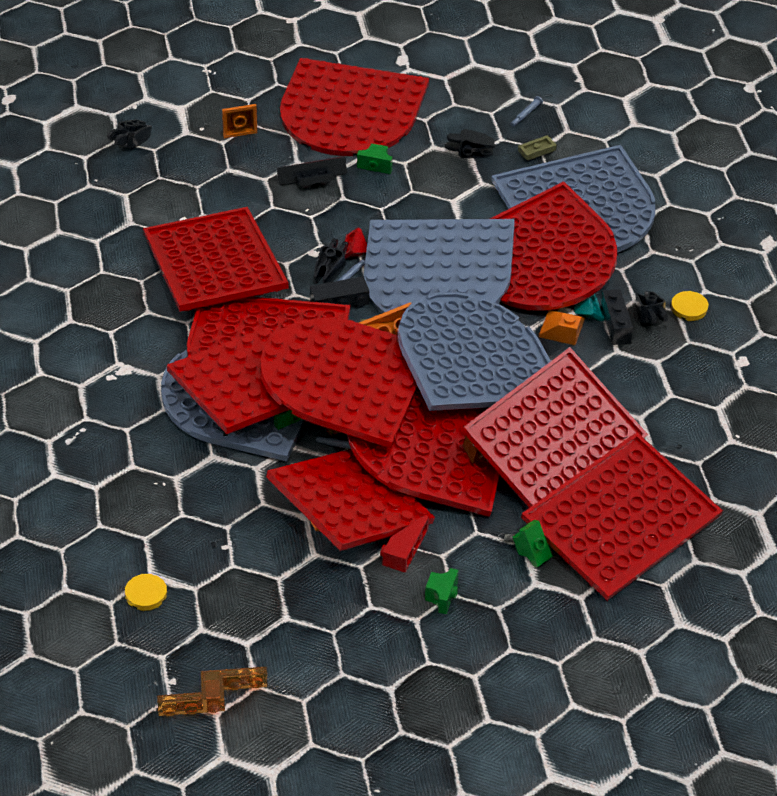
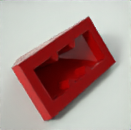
(357, 244)

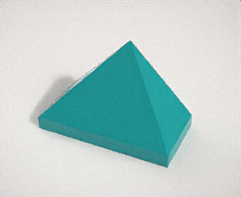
(589, 308)

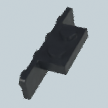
(312, 172)

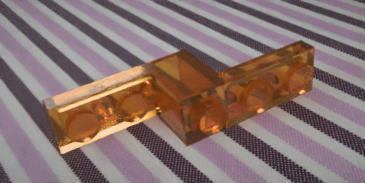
(212, 695)

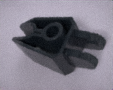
(130, 133)
(470, 144)
(330, 261)
(650, 307)

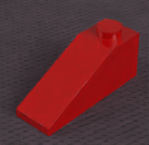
(404, 545)

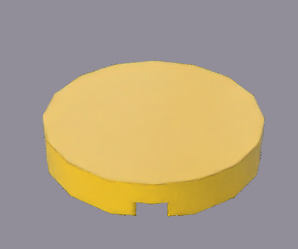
(689, 305)
(146, 591)

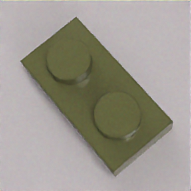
(537, 147)

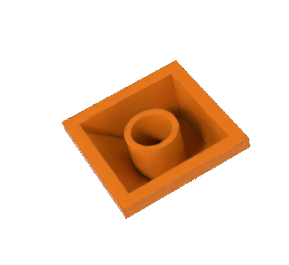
(239, 121)
(562, 327)

